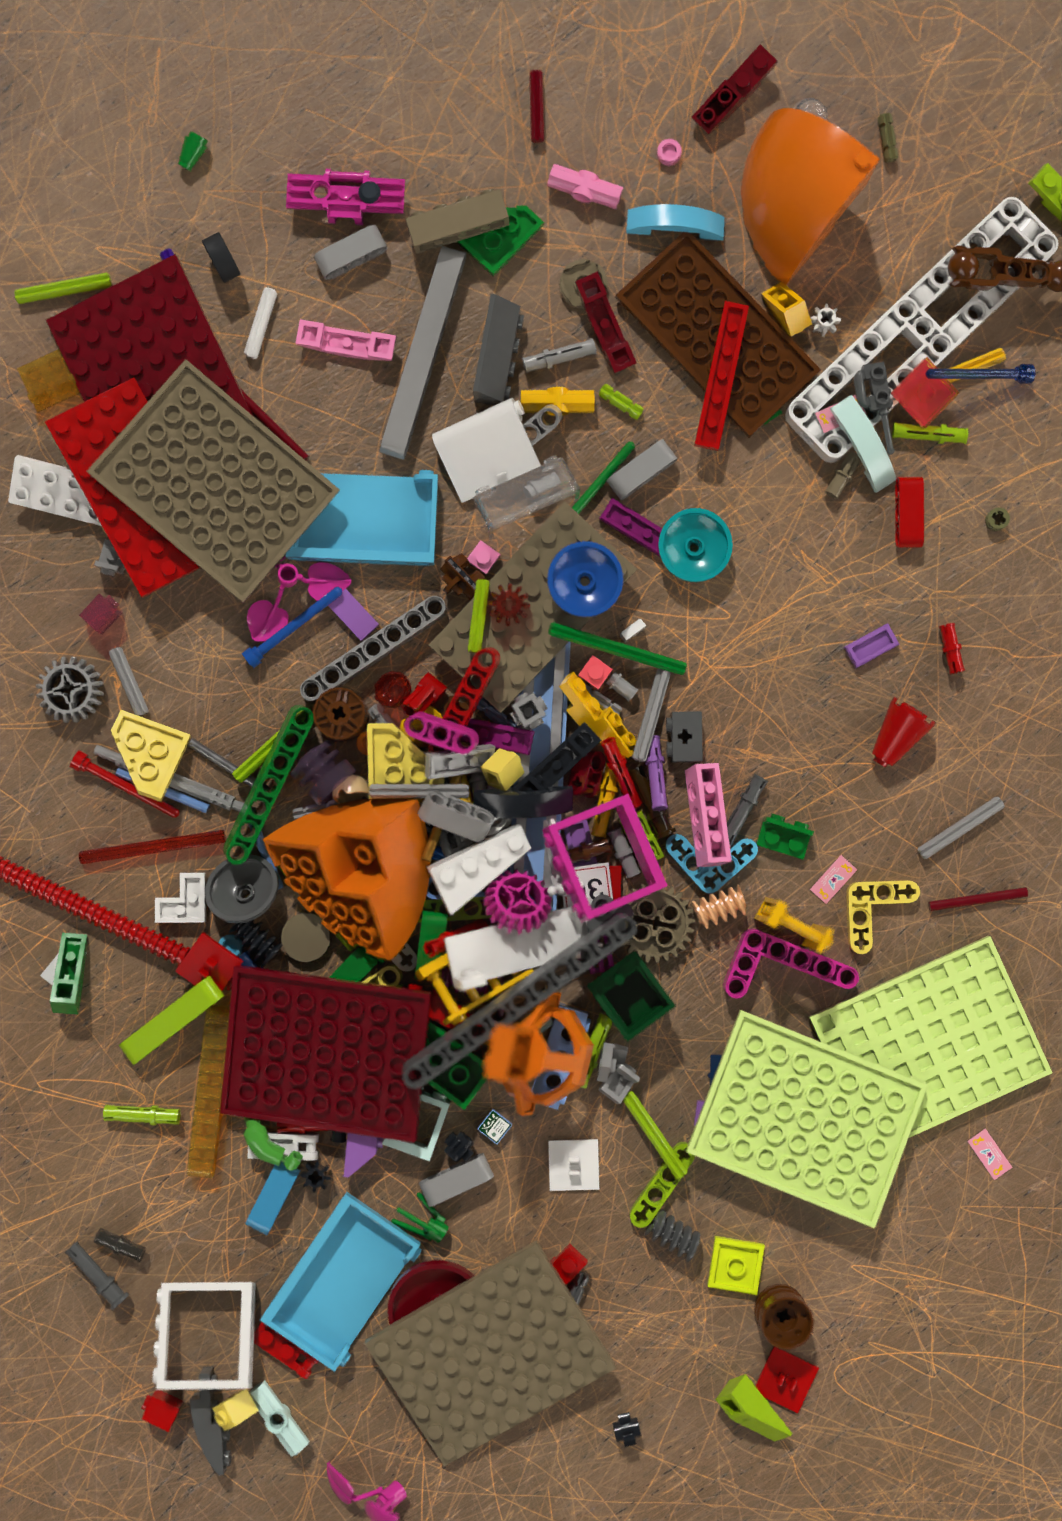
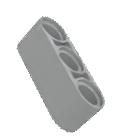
(350, 252)
(540, 425)
(642, 469)
(456, 816)
(456, 1179)

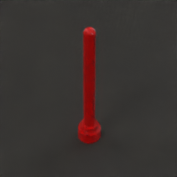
(82, 763)

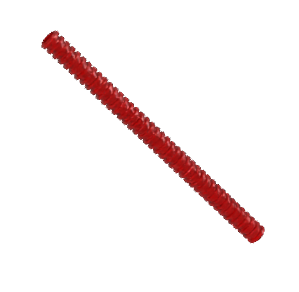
(93, 913)

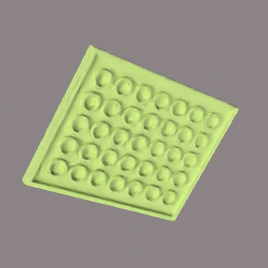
(806, 1118)

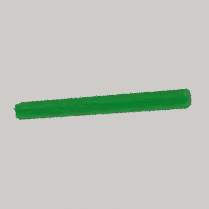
(617, 648)

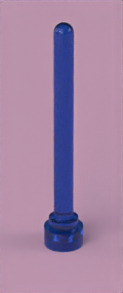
(1023, 373)

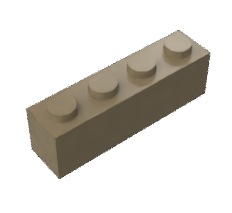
(457, 221)

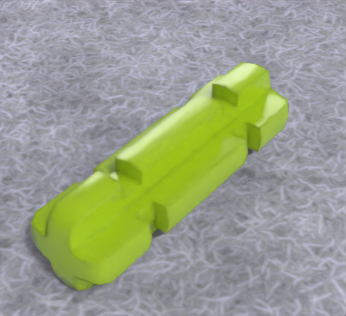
(621, 401)

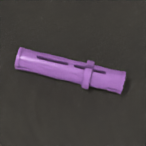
(656, 775)

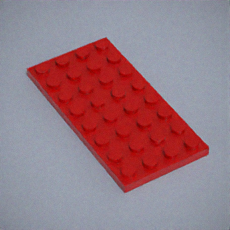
(82, 438)

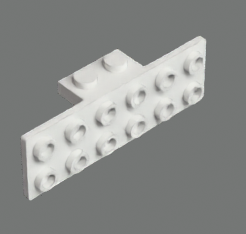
(49, 489)

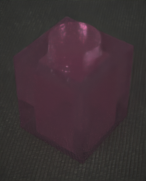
(101, 613)

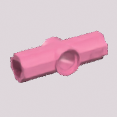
(585, 186)

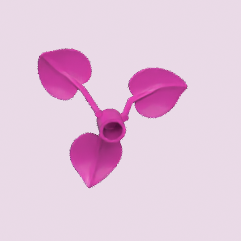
(266, 619)
(386, 1500)

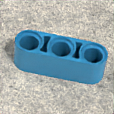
(272, 1198)

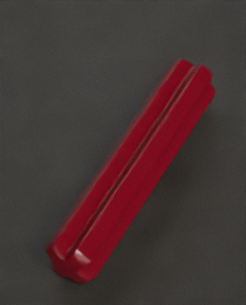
(536, 106)

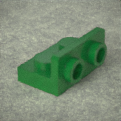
(784, 837)

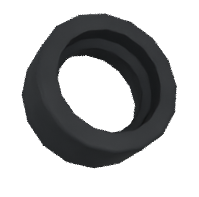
(221, 257)

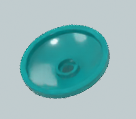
(699, 528)

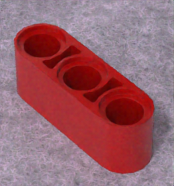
(909, 512)

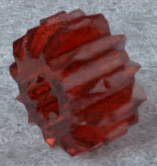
(502, 599)

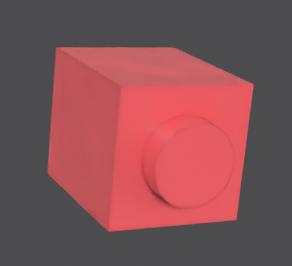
(595, 673)

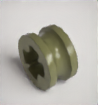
(1005, 517)

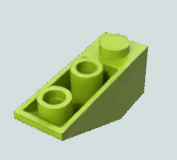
(749, 1408)

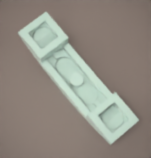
(865, 442)

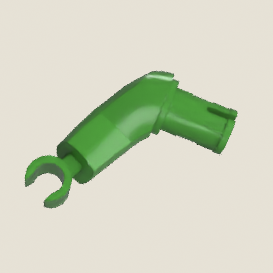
(266, 1150)

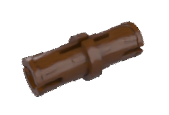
(589, 850)

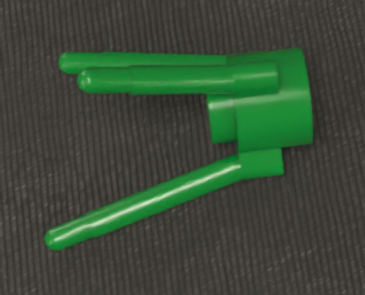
(432, 1230)

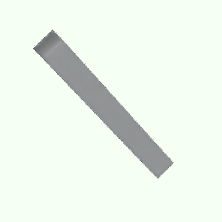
(423, 353)

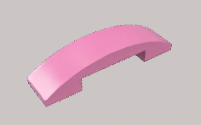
(345, 342)

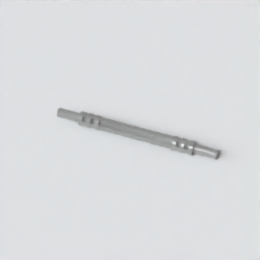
(184, 784)

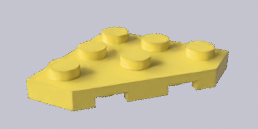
(149, 752)
(394, 757)

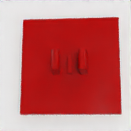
(208, 959)
(786, 1379)

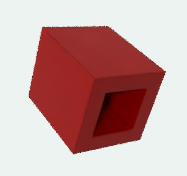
(161, 1409)

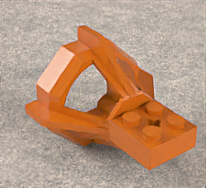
(521, 1054)

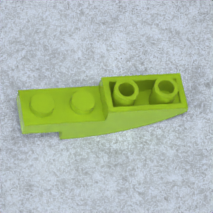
(1049, 187)

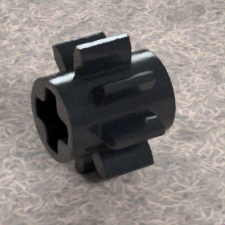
(459, 1146)
(310, 1179)
(626, 1429)

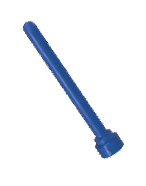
(255, 654)

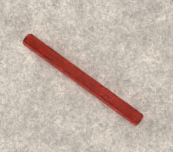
(152, 847)

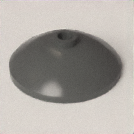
(232, 882)

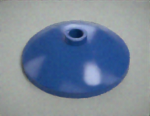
(587, 561)

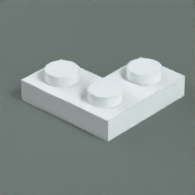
(189, 906)

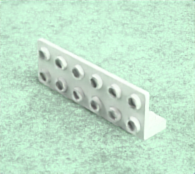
(495, 953)

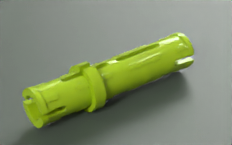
(959, 434)
(598, 1038)
(152, 1115)

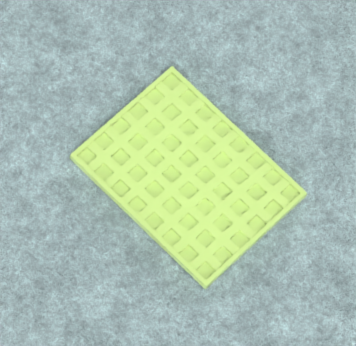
(943, 1026)

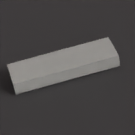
(450, 763)

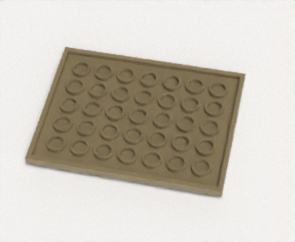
(213, 481)
(490, 1353)

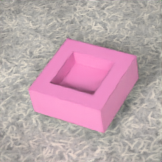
(483, 557)

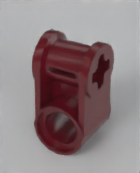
(588, 772)

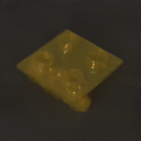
(48, 380)

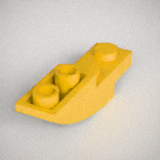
(587, 709)

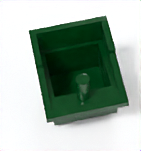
(631, 995)

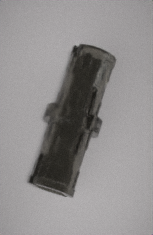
(120, 1245)

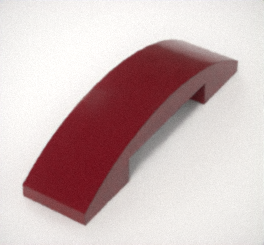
(604, 322)

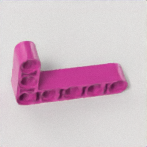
(786, 957)

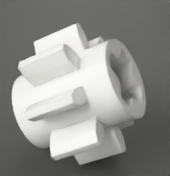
(822, 314)

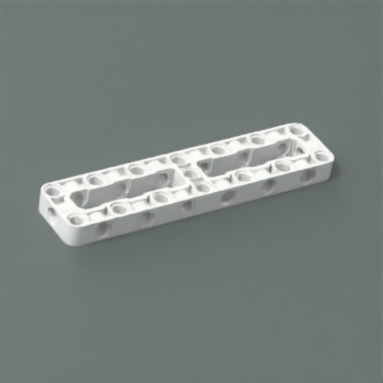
(1022, 227)

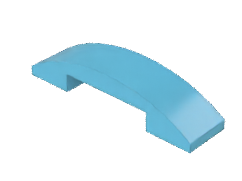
(675, 218)

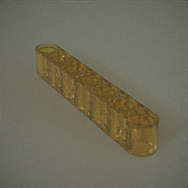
(207, 1114)

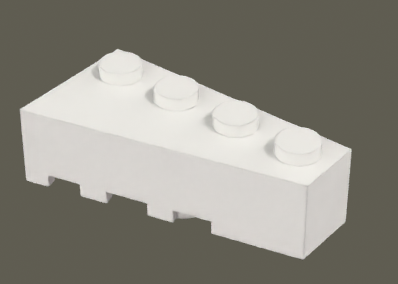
(474, 867)

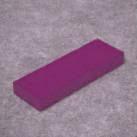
(632, 525)
(501, 736)

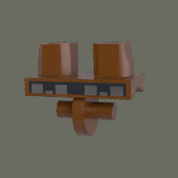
(457, 578)

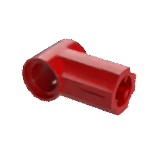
(426, 692)

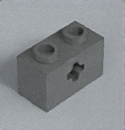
(692, 749)

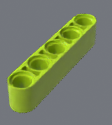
(171, 1020)

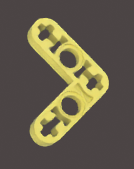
(864, 905)

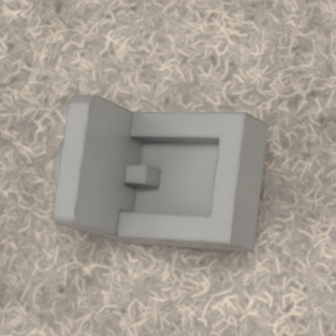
(619, 1083)

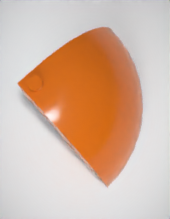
(799, 185)
(358, 869)

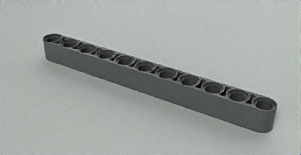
(513, 1011)

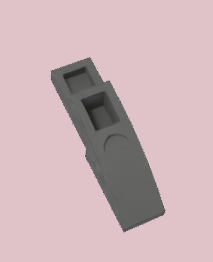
(208, 1432)

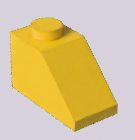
(787, 308)

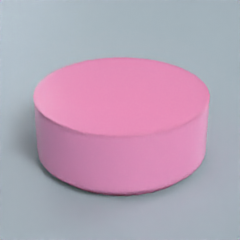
(669, 152)

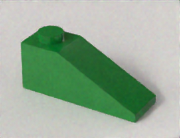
(69, 974)

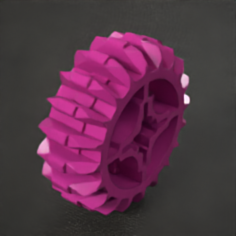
(525, 912)

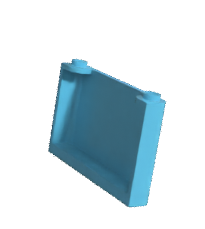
(374, 522)
(340, 1281)

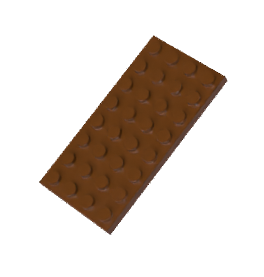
(681, 307)

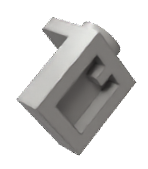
(109, 560)
(610, 1056)

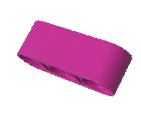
(429, 733)

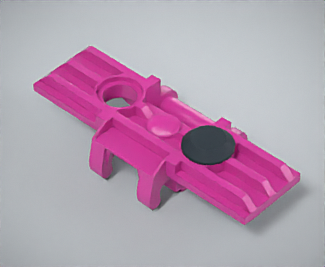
(373, 196)

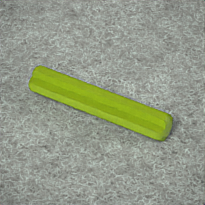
(478, 615)

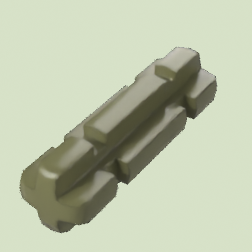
(888, 137)

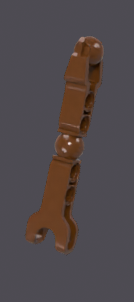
(965, 266)

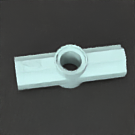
(288, 1431)

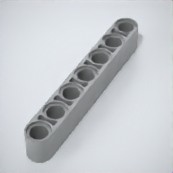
(380, 638)

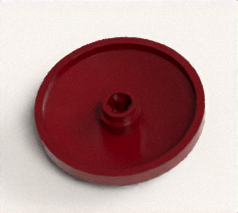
(422, 1285)

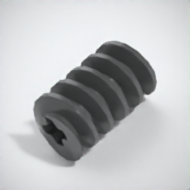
(674, 1234)

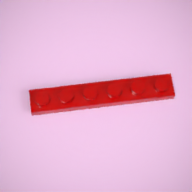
(721, 375)

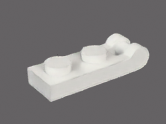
(291, 1141)

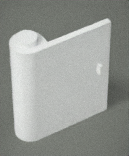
(486, 448)

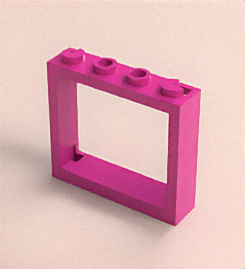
(639, 844)

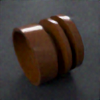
(344, 728)
(789, 1328)

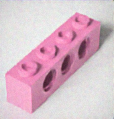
(707, 815)

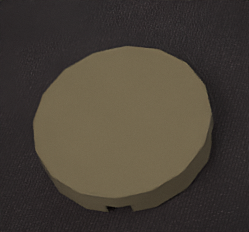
(575, 271)
(305, 937)

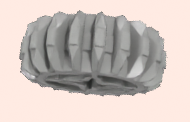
(68, 680)

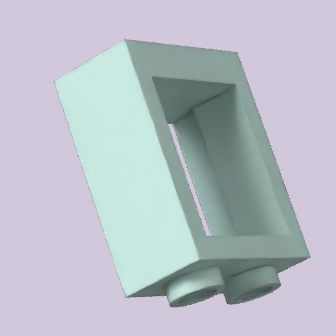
(419, 1149)

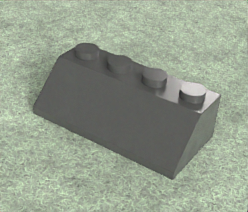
(497, 351)

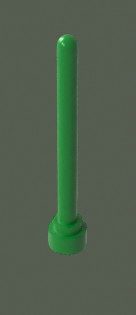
(602, 478)

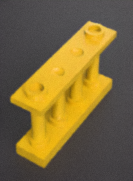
(774, 912)
(432, 973)

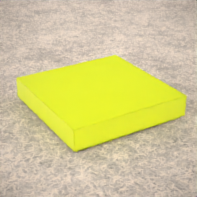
(735, 1265)

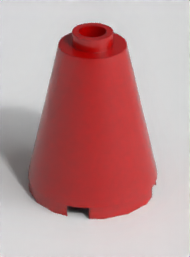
(899, 732)

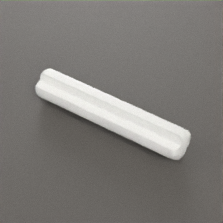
(260, 323)

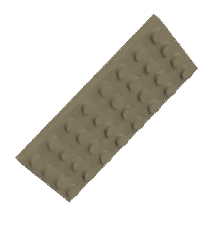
(527, 646)

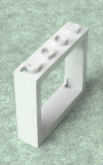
(246, 1335)

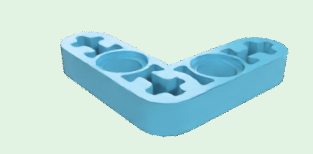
(699, 874)

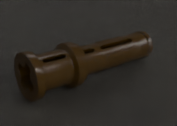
(657, 818)

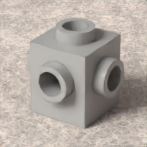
(523, 702)

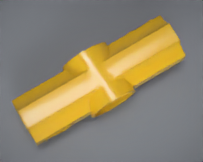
(567, 400)

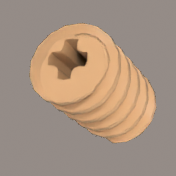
(720, 907)

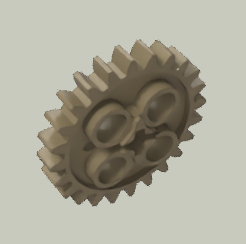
(649, 944)

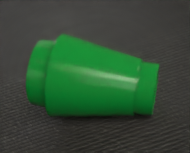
(192, 150)

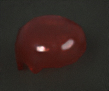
(392, 689)

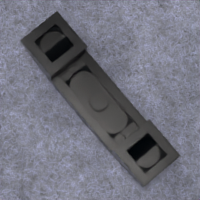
(560, 760)
(525, 803)

